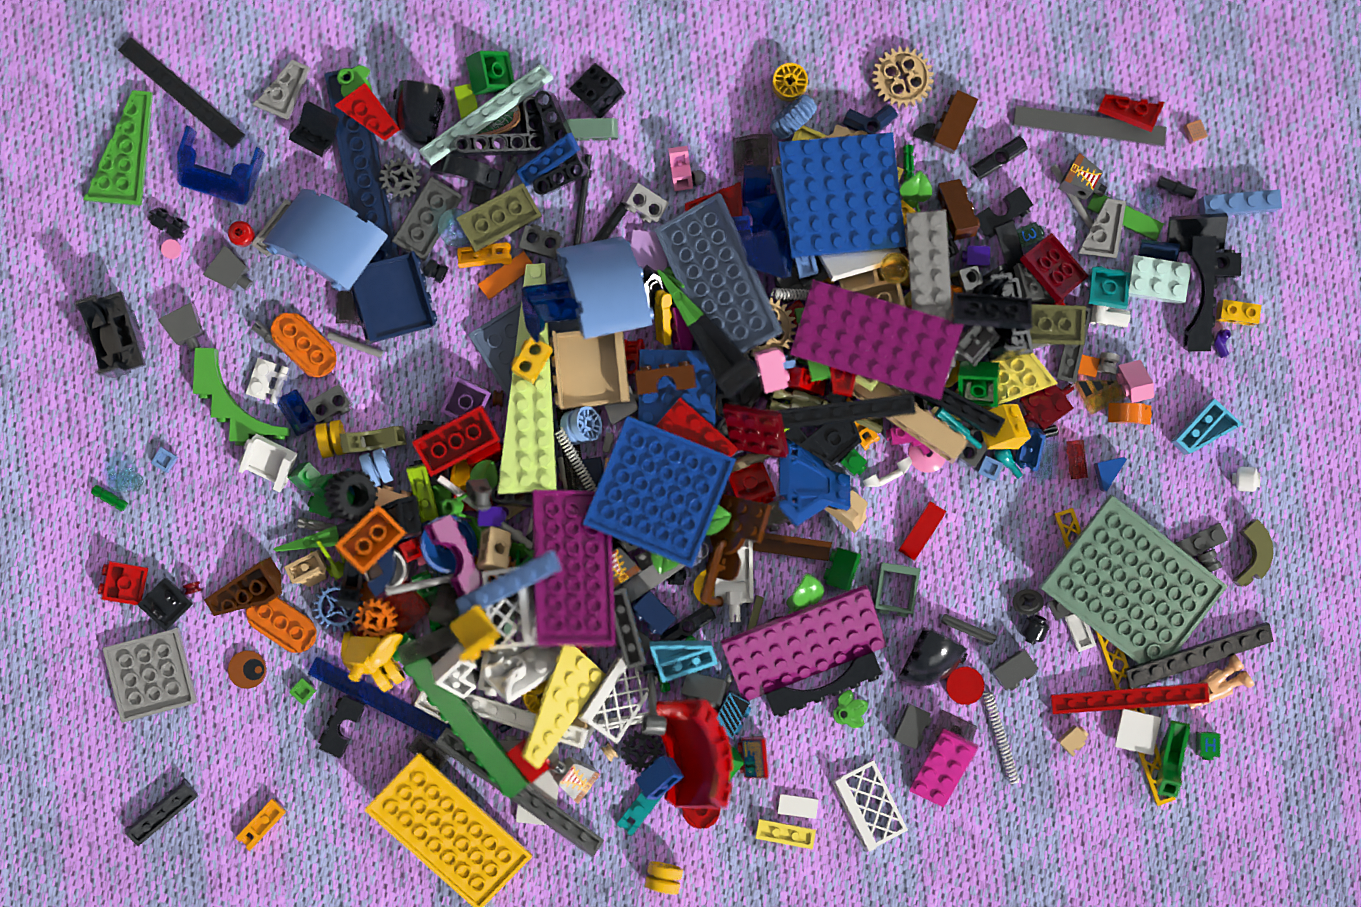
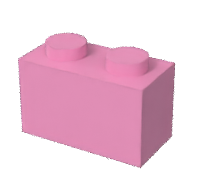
(771, 369)
(1135, 381)

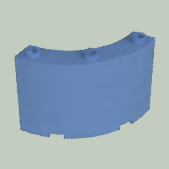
(325, 238)
(605, 286)

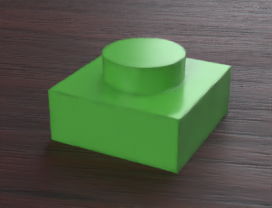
(302, 691)

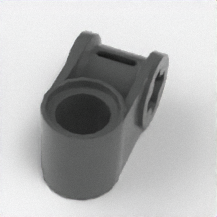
(478, 492)

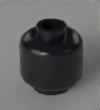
(1035, 629)

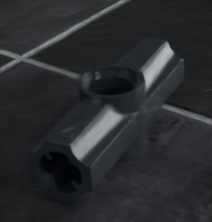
(1008, 151)
(698, 619)

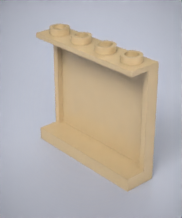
(589, 370)

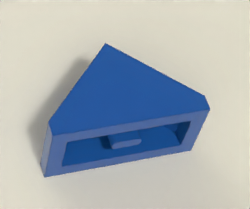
(1107, 472)

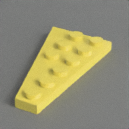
(1018, 378)
(564, 697)

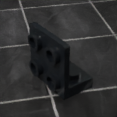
(598, 90)

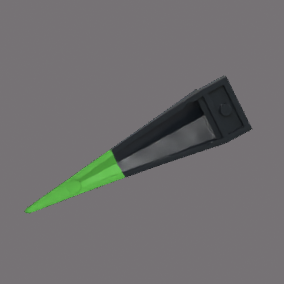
(726, 361)
(403, 511)

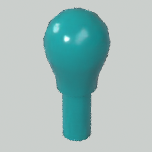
(1005, 457)

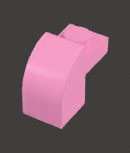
(680, 168)

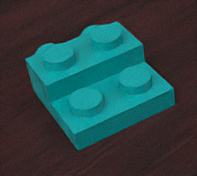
(1108, 287)

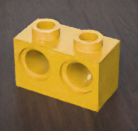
(1238, 312)
(536, 361)

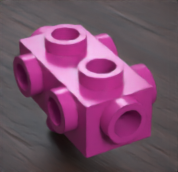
(899, 436)

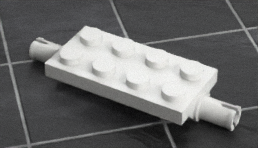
(741, 588)

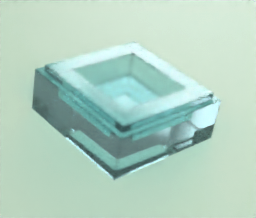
(1150, 198)

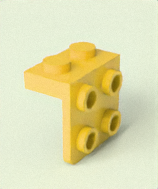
(474, 632)

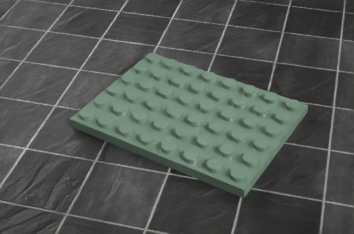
(1132, 584)

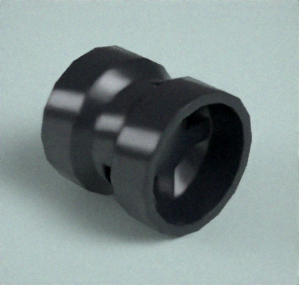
(435, 270)

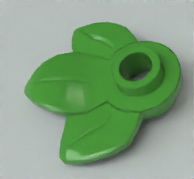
(357, 78)
(853, 709)

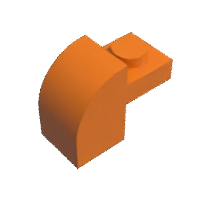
(1129, 413)

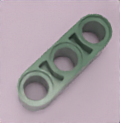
(593, 128)

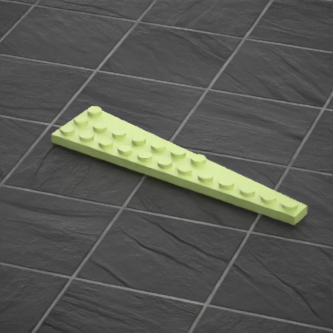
(529, 431)

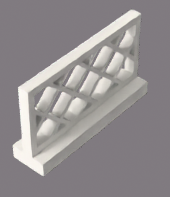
(526, 612)
(602, 692)
(857, 817)

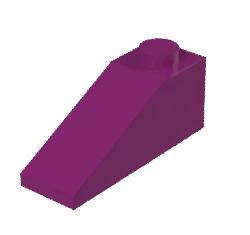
(681, 335)

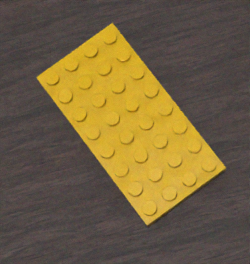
(448, 831)

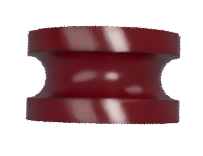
(192, 587)

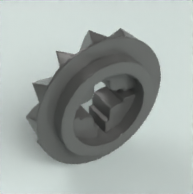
(1030, 596)

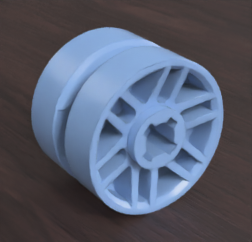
(581, 425)
(378, 467)

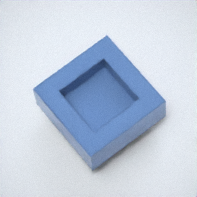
(164, 460)
(990, 468)

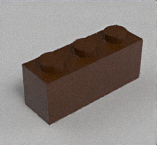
(954, 121)
(959, 210)

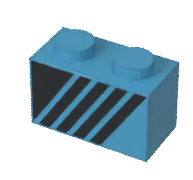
(732, 713)

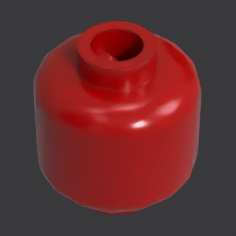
(243, 239)

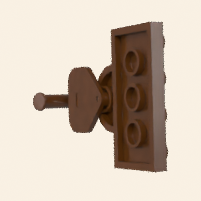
(746, 523)

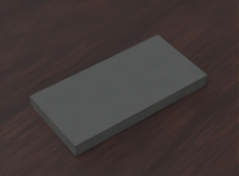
(420, 226)

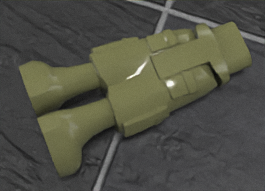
(797, 399)

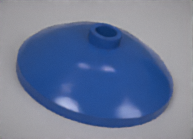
(443, 559)

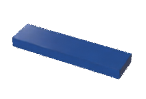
(548, 159)

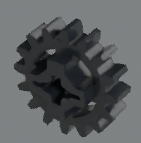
(642, 742)

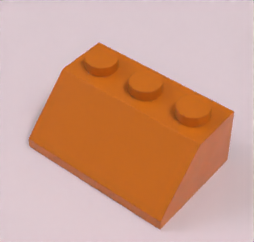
(370, 539)

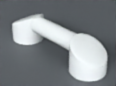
(903, 466)

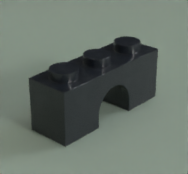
(1017, 204)
(333, 740)

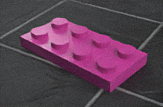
(943, 767)

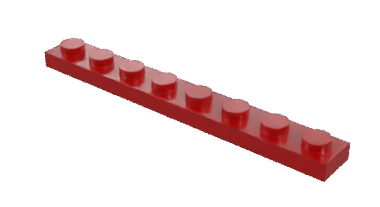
(1130, 698)

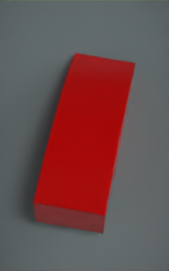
(922, 530)

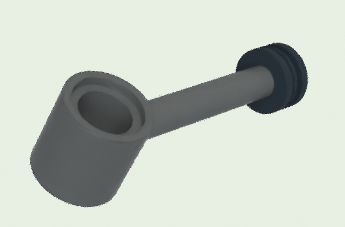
(652, 722)

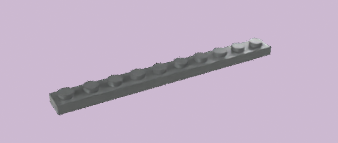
(1191, 545)
(527, 799)

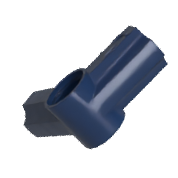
(880, 120)

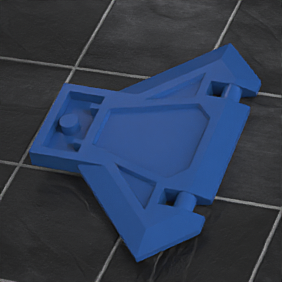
(810, 485)

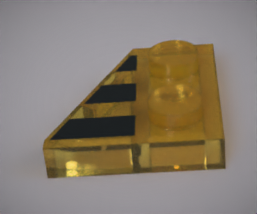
(1099, 393)

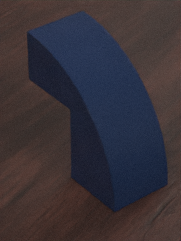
(388, 565)

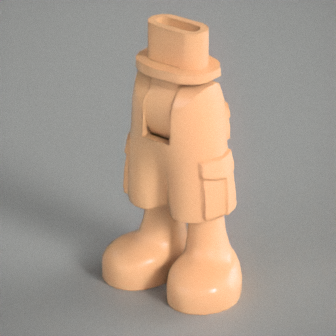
(1217, 683)

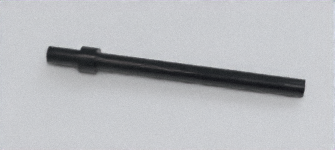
(582, 201)

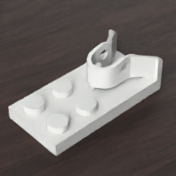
(521, 672)

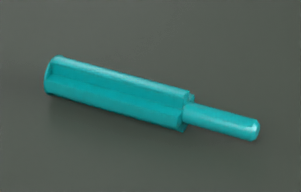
(956, 426)

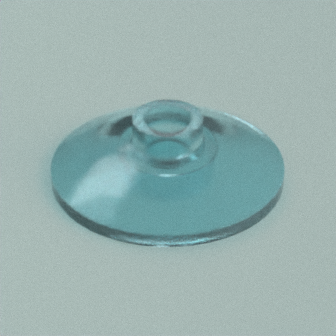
(444, 228)

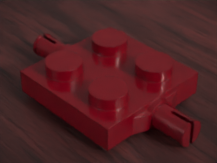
(1047, 405)

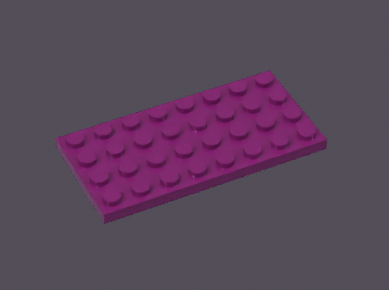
(876, 339)
(578, 600)
(804, 643)

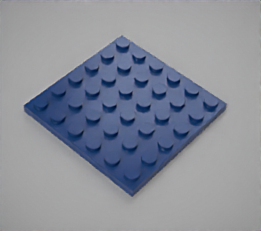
(841, 195)
(659, 492)

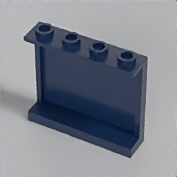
(393, 299)

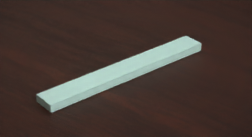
(487, 113)

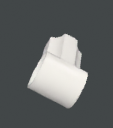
(1109, 316)

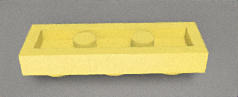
(785, 833)

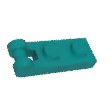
(638, 811)

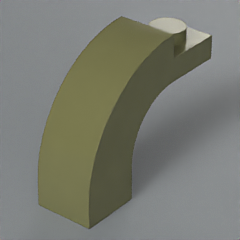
(372, 440)
(1262, 553)

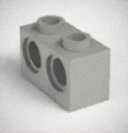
(646, 199)

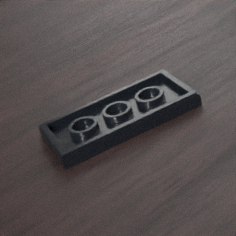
(992, 311)

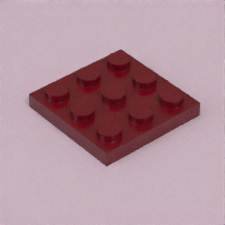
(1054, 267)
(756, 430)

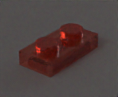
(1077, 459)

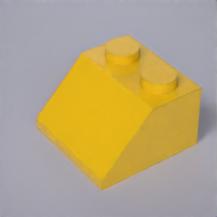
(1013, 431)

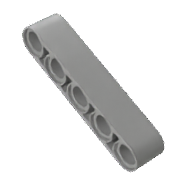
(646, 581)

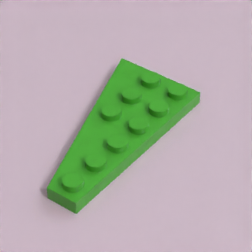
(124, 161)

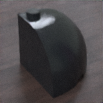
(418, 111)
(932, 659)

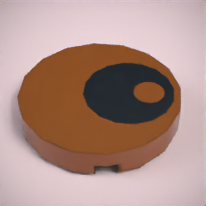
(247, 669)

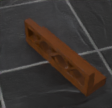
(794, 546)

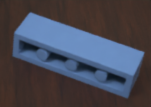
(1241, 203)

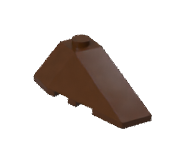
(250, 589)

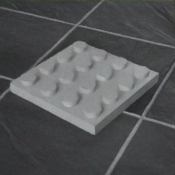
(150, 675)

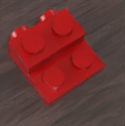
(753, 483)
(122, 582)

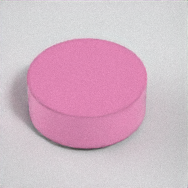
(171, 249)

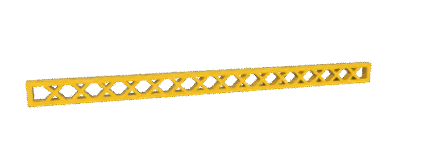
(1148, 771)

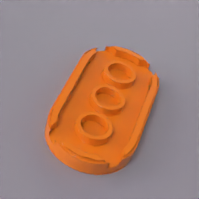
(303, 344)
(283, 625)

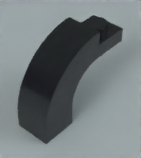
(467, 169)
(350, 587)

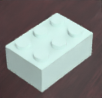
(1158, 279)

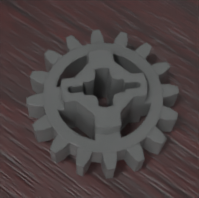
(392, 176)

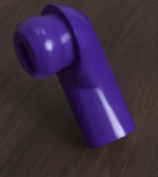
(1220, 341)

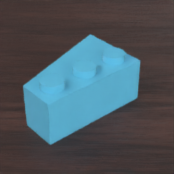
(1206, 426)
(682, 657)

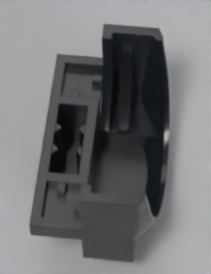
(112, 333)
(1019, 338)

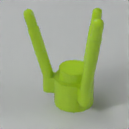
(336, 568)

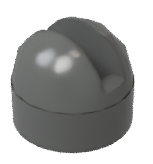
(698, 177)

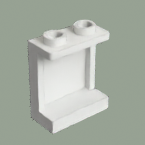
(268, 460)
(492, 657)

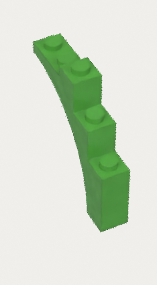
(208, 382)

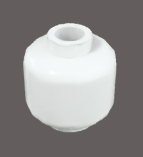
(1246, 479)

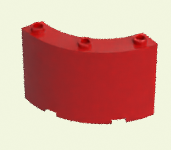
(700, 751)

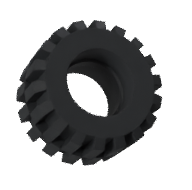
(364, 495)

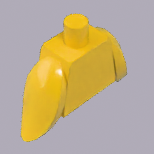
(367, 654)

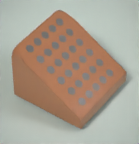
(1195, 131)

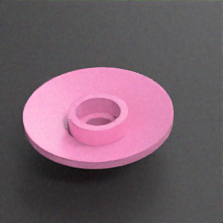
(924, 463)

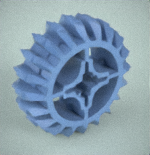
(793, 116)
(332, 599)

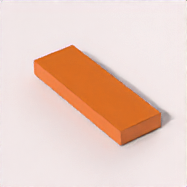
(505, 276)

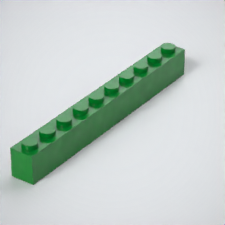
(467, 725)

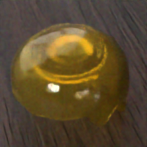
(895, 268)

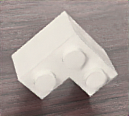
(455, 674)

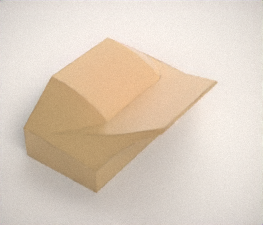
(854, 516)
(308, 569)

